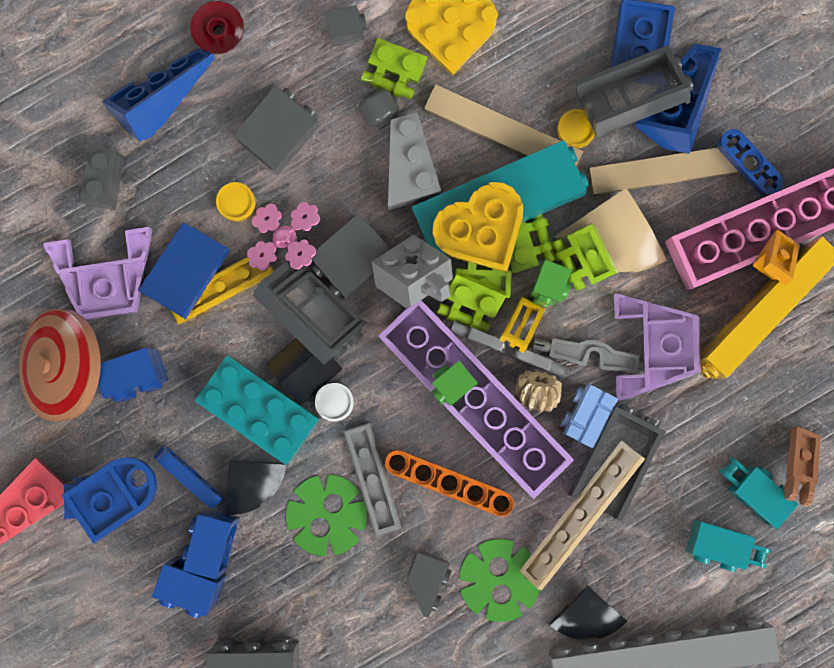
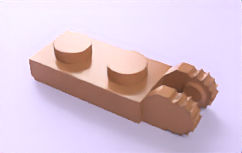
(802, 465)

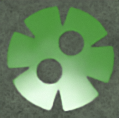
(339, 535)
(480, 593)

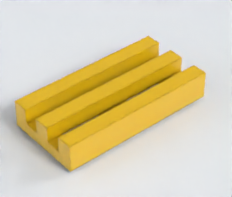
(514, 339)

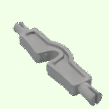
(504, 348)
(579, 353)

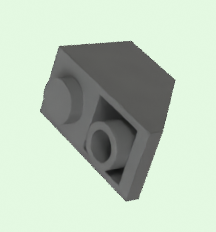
(425, 579)

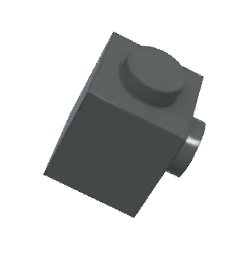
(345, 25)

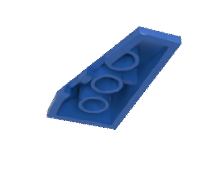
(150, 104)
(679, 125)

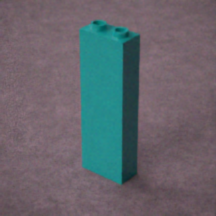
(541, 181)

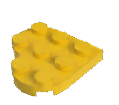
(451, 28)
(483, 228)

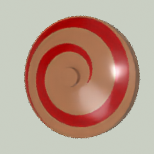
(59, 365)

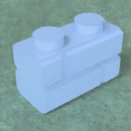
(588, 415)

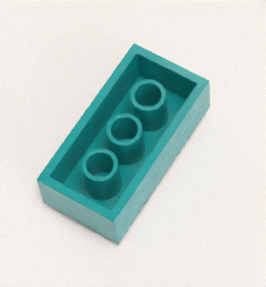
(257, 410)

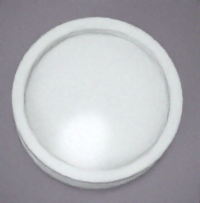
(334, 402)

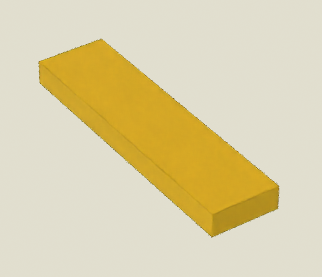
(226, 285)

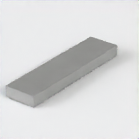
(372, 479)

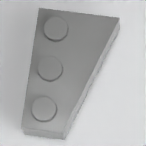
(410, 164)

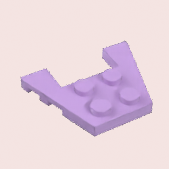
(104, 287)
(670, 345)

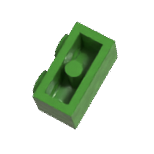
(550, 284)
(452, 383)

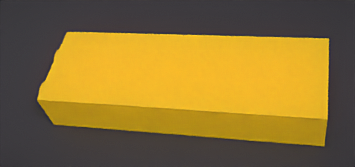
(765, 311)

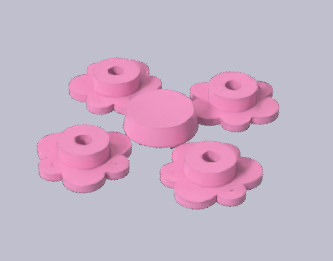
(284, 237)

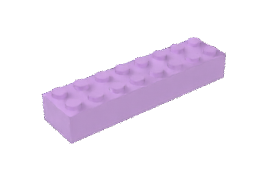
(484, 411)

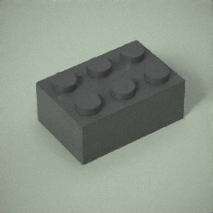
(254, 653)

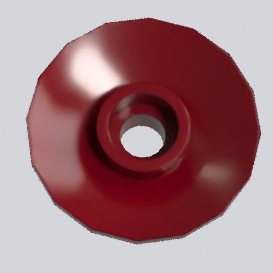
(215, 15)

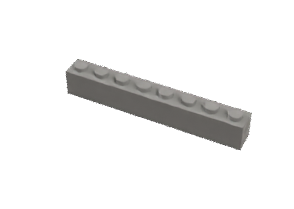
(703, 648)

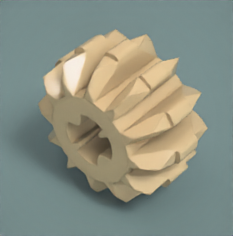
(538, 391)

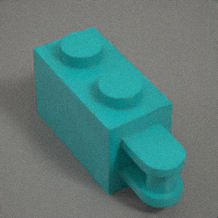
(759, 493)
(724, 546)

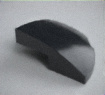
(252, 484)
(588, 617)

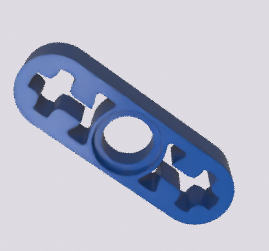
(762, 162)
(188, 476)

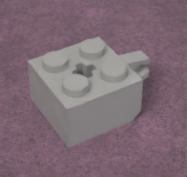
(413, 272)

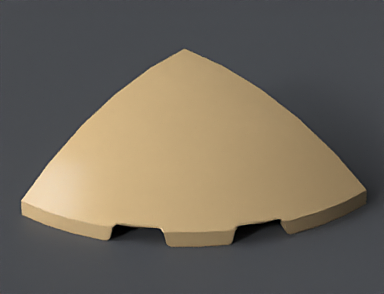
(623, 233)

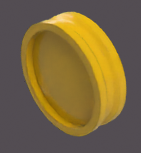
(575, 129)
(235, 201)

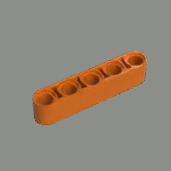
(459, 493)

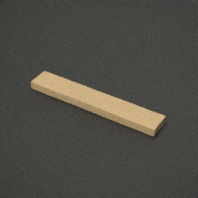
(488, 123)
(663, 170)
(581, 515)

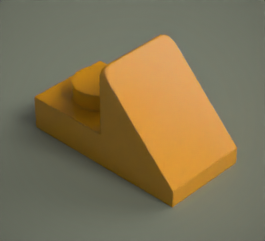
(778, 258)

